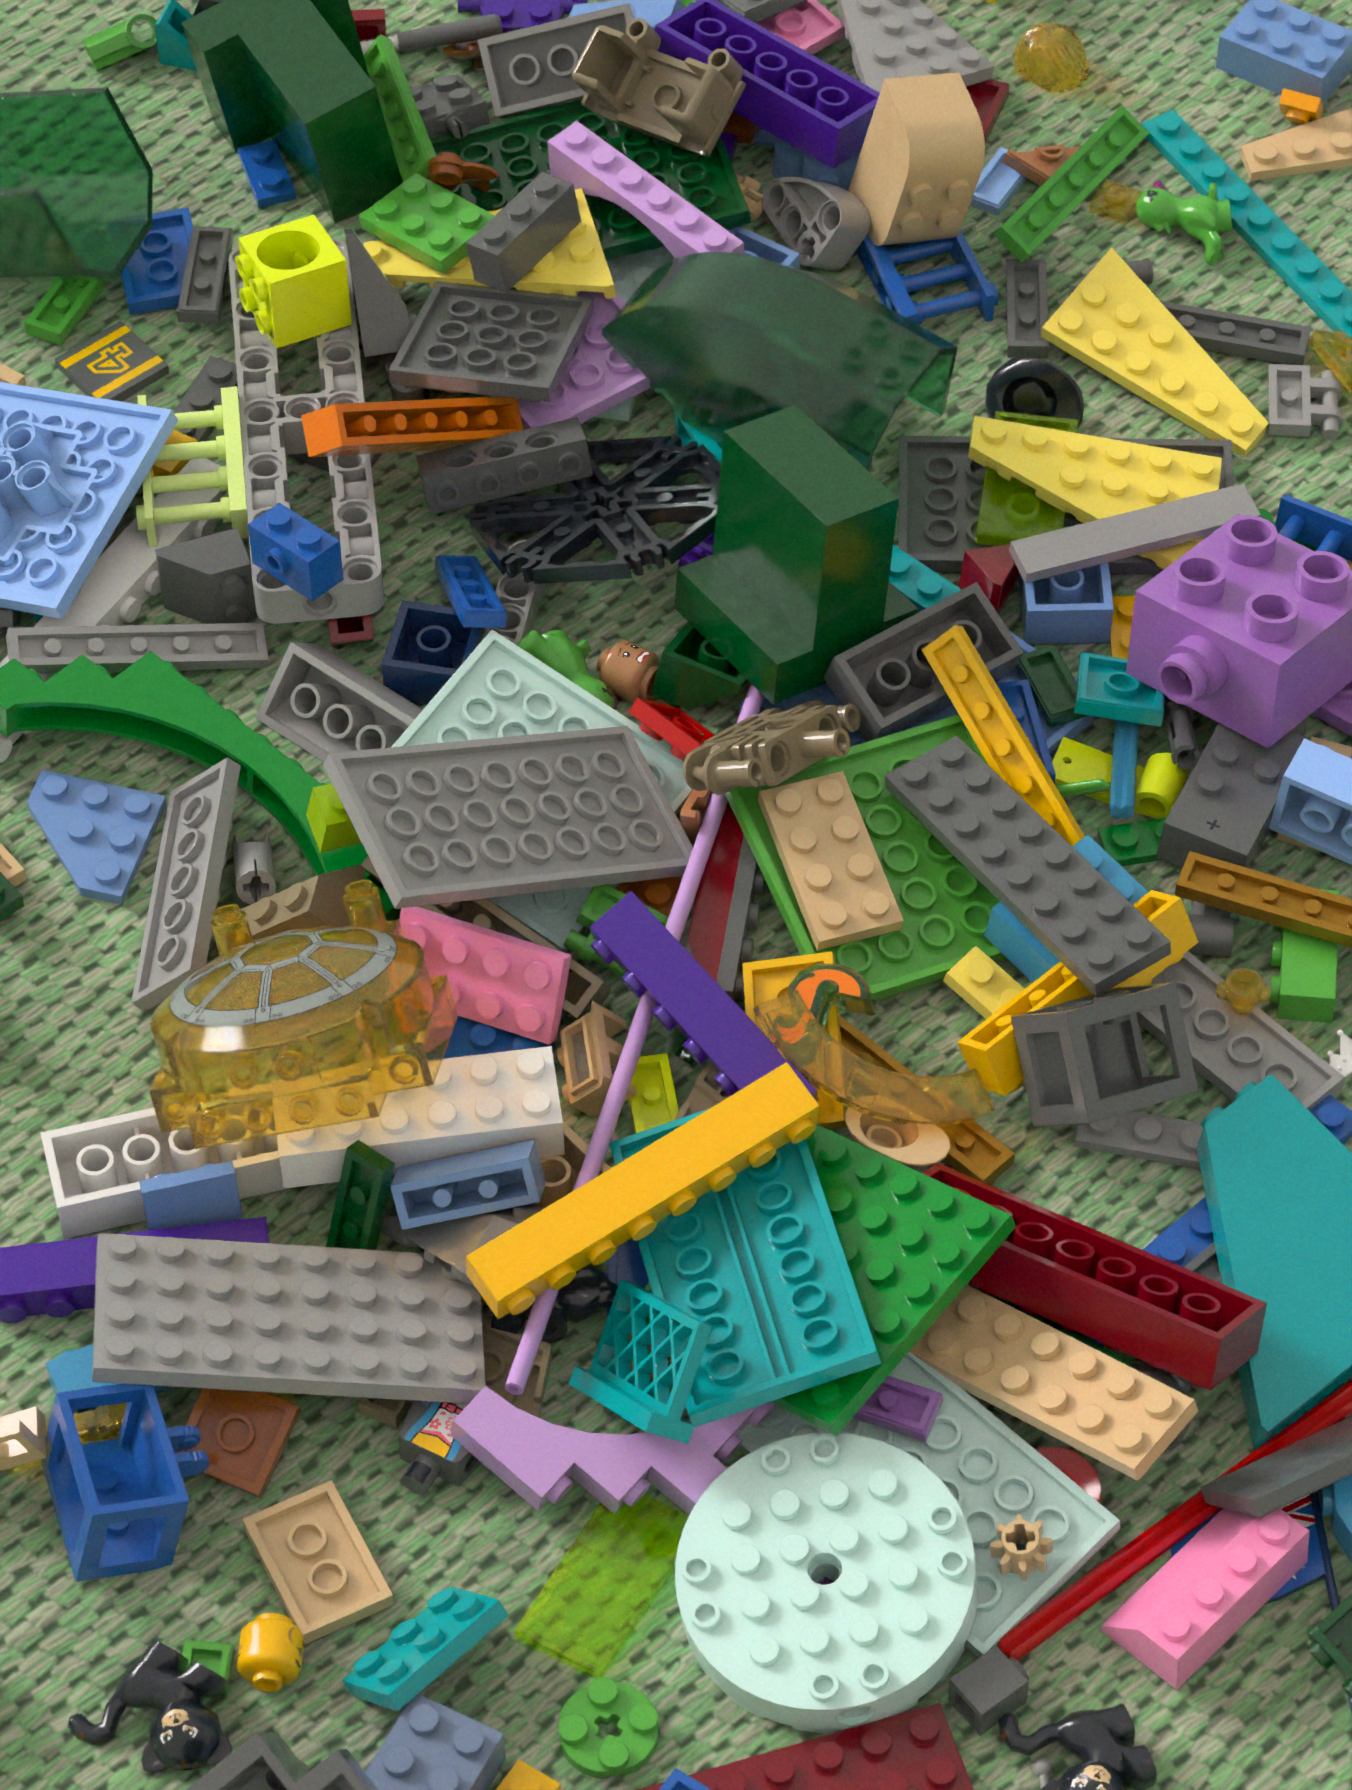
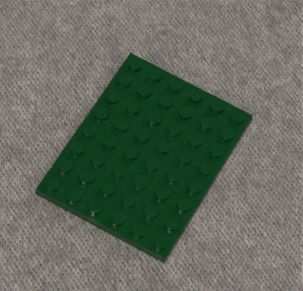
(520, 153)

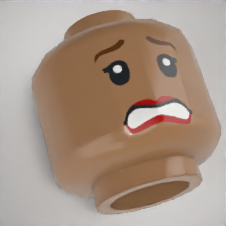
(628, 670)

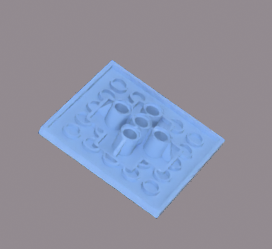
(65, 487)

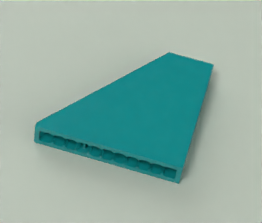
(1285, 1237)

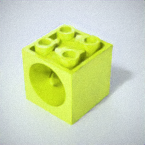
(294, 281)

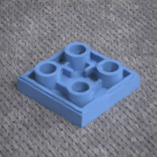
(192, 1197)

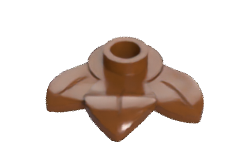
(450, 171)

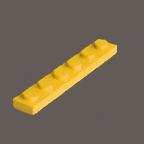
(997, 729)

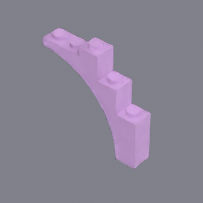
(541, 1456)

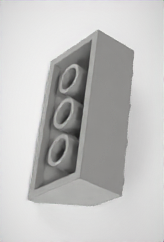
(332, 705)

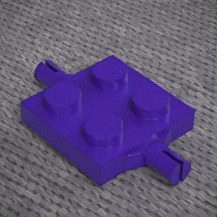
(521, 13)

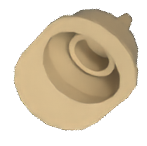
(906, 1143)

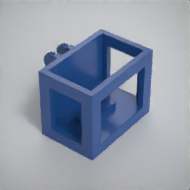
(121, 1496)

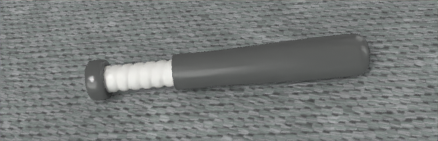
(444, 34)

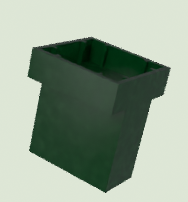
(301, 80)
(793, 556)

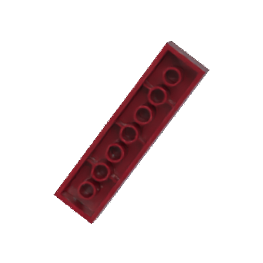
(1115, 1291)

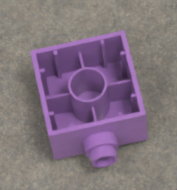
(1246, 629)

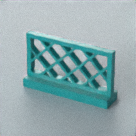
(630, 1393)

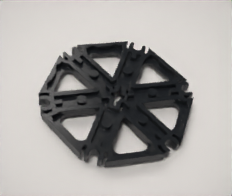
(606, 509)

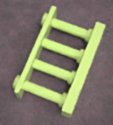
(228, 478)

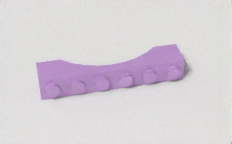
(604, 172)

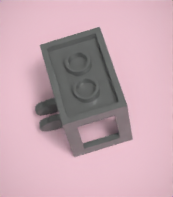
(1090, 1059)

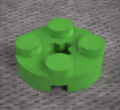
(604, 1702)

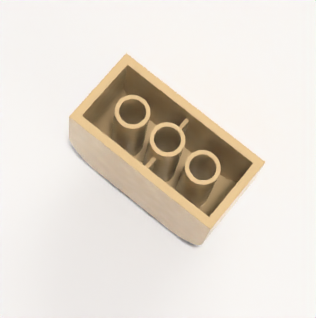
(920, 159)

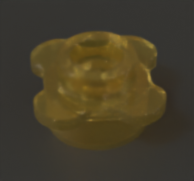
(1247, 981)

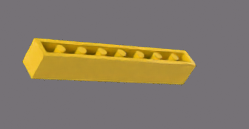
(642, 1191)

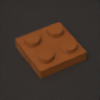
(242, 1435)

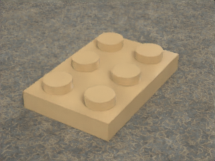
(318, 1562)

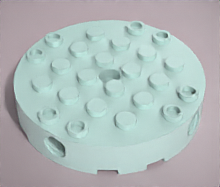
(841, 1648)

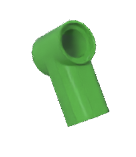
(117, 42)

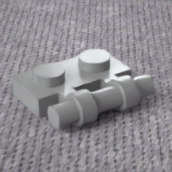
(1290, 402)

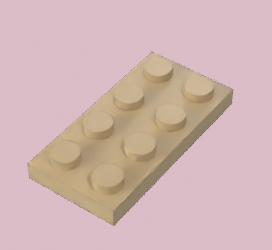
(830, 860)

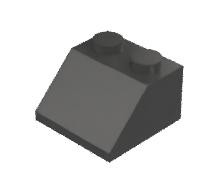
(208, 579)

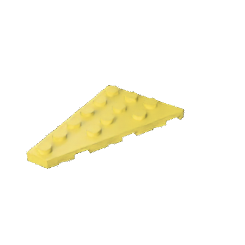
(569, 267)
(1093, 473)

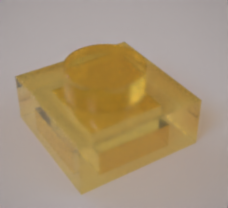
(1115, 201)

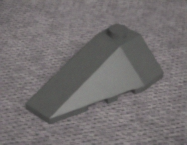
(457, 1237)

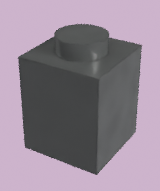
(988, 1689)

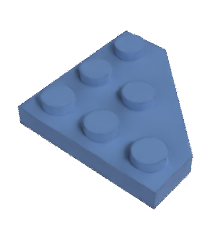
(96, 830)

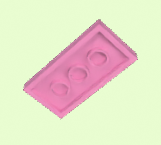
(493, 973)

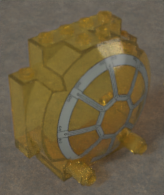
(299, 1027)

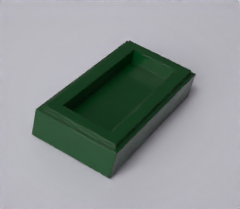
(1050, 684)

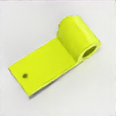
(1156, 783)

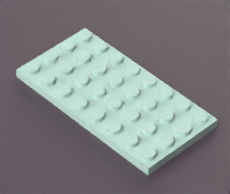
(992, 1480)

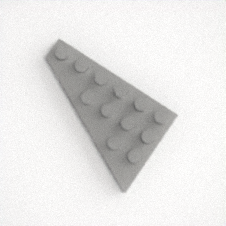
(906, 41)

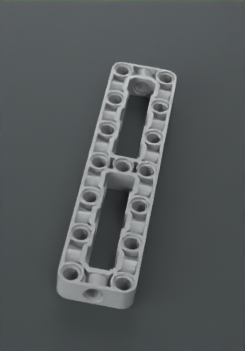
(275, 429)

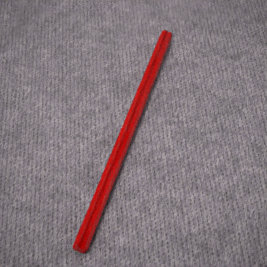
(1157, 1538)

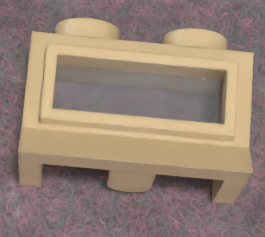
(588, 1057)

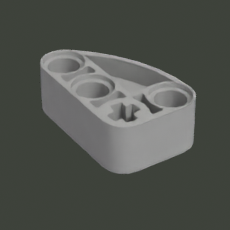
(816, 220)

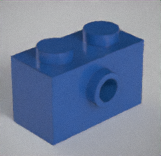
(296, 551)

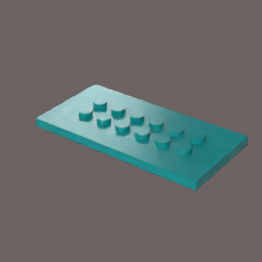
(765, 1276)

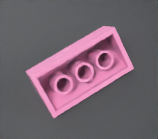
(1208, 1591)

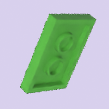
(426, 222)

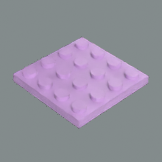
(594, 377)

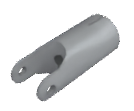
(253, 869)

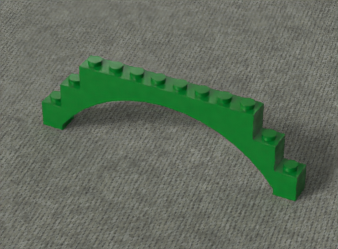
(167, 710)

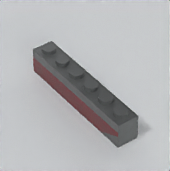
(726, 908)

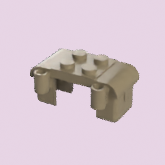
(657, 93)

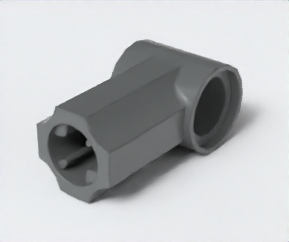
(1212, 929)

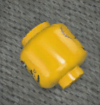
(270, 1652)

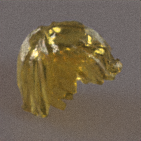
(1051, 57)

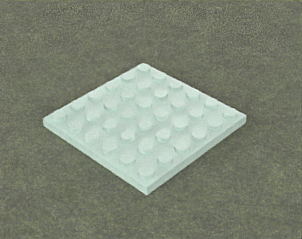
(514, 694)

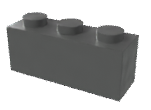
(523, 232)

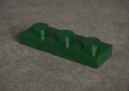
(360, 1198)

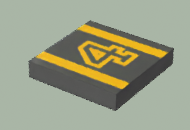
(112, 364)

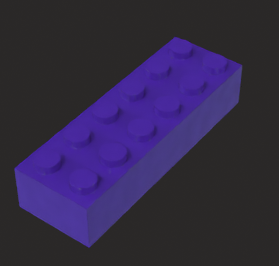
(785, 86)

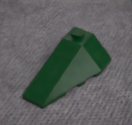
(694, 672)

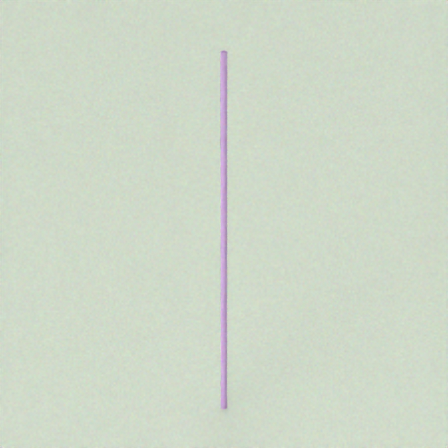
(628, 1060)

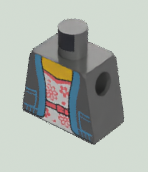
(430, 1447)

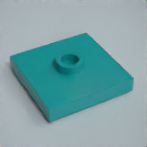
(1111, 693)

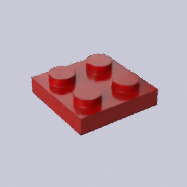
(672, 724)

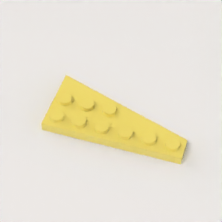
(1138, 343)

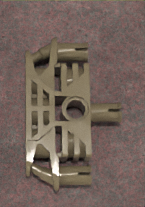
(771, 747)

